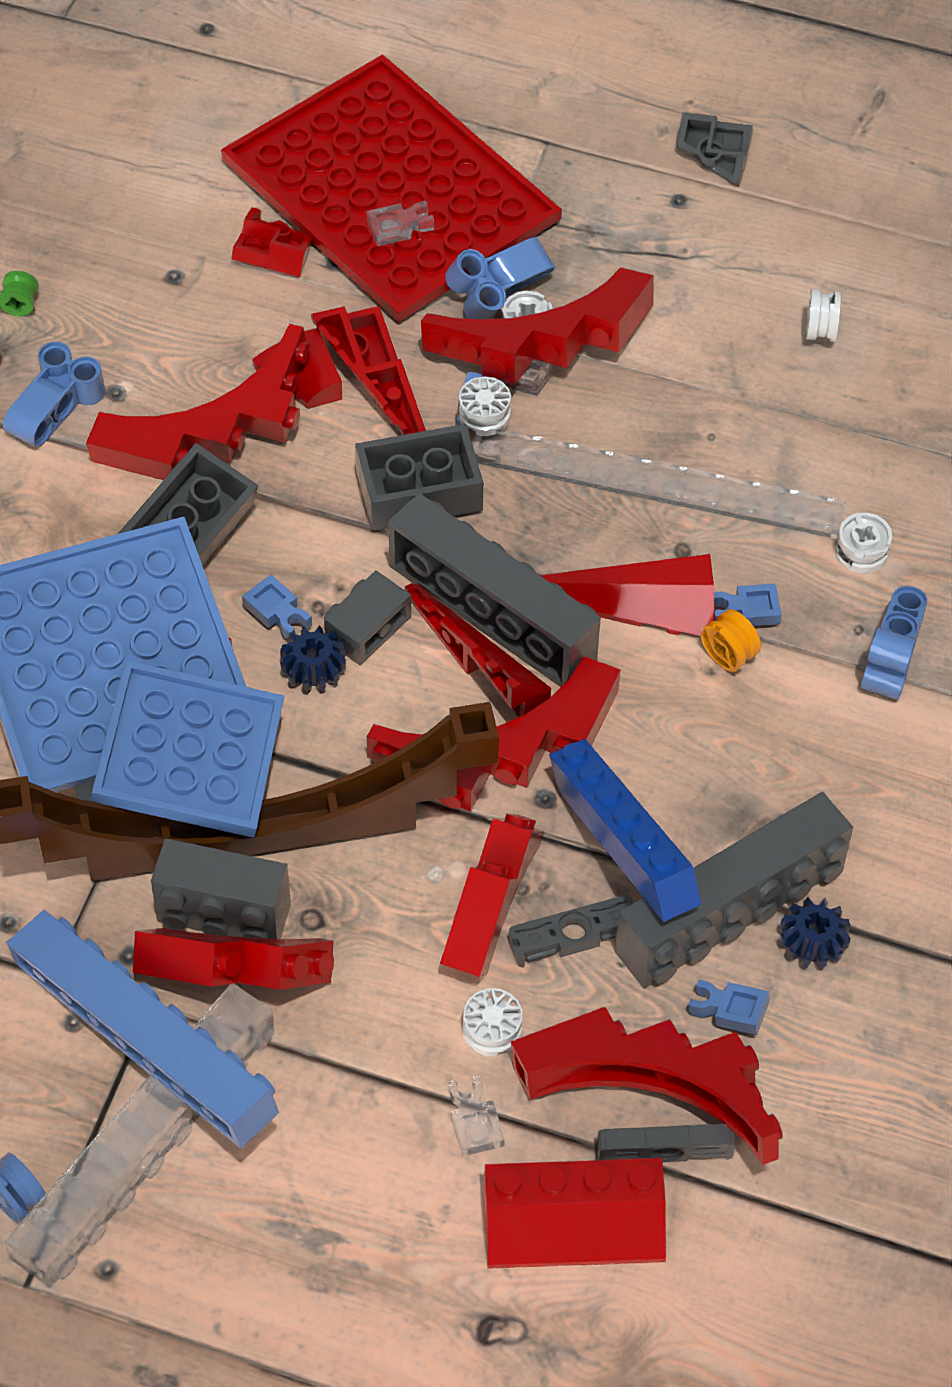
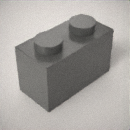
(368, 616)

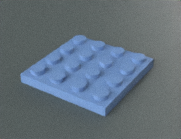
(188, 748)

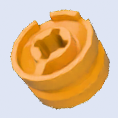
(731, 640)

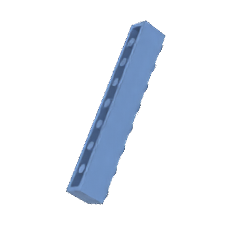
(144, 1028)

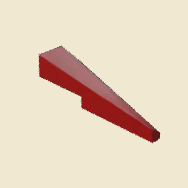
(368, 351)
(657, 593)
(474, 651)

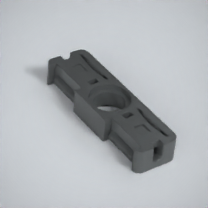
(546, 936)
(667, 1142)

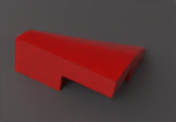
(271, 245)
(317, 378)

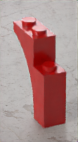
(490, 893)
(232, 959)

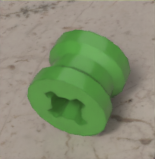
(18, 293)

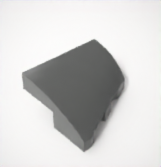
(716, 144)

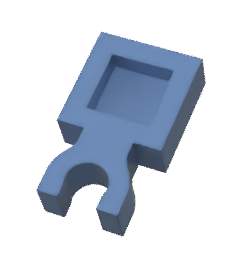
(755, 602)
(275, 604)
(735, 1008)

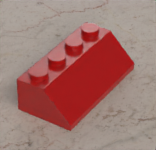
(575, 1213)

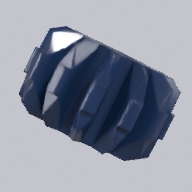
(313, 658)
(815, 933)

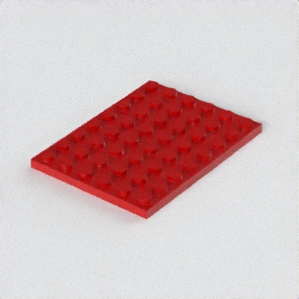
(379, 145)

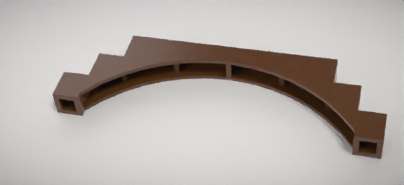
(353, 806)

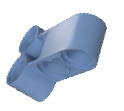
(497, 275)
(54, 393)
(895, 643)

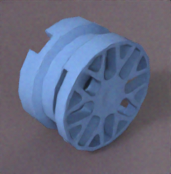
(17, 1188)

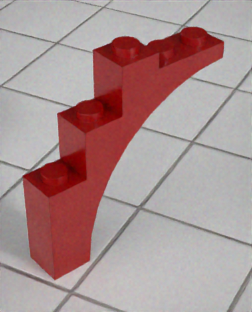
(554, 336)
(258, 406)
(565, 718)
(656, 1059)

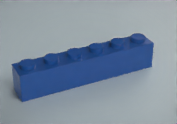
(625, 830)

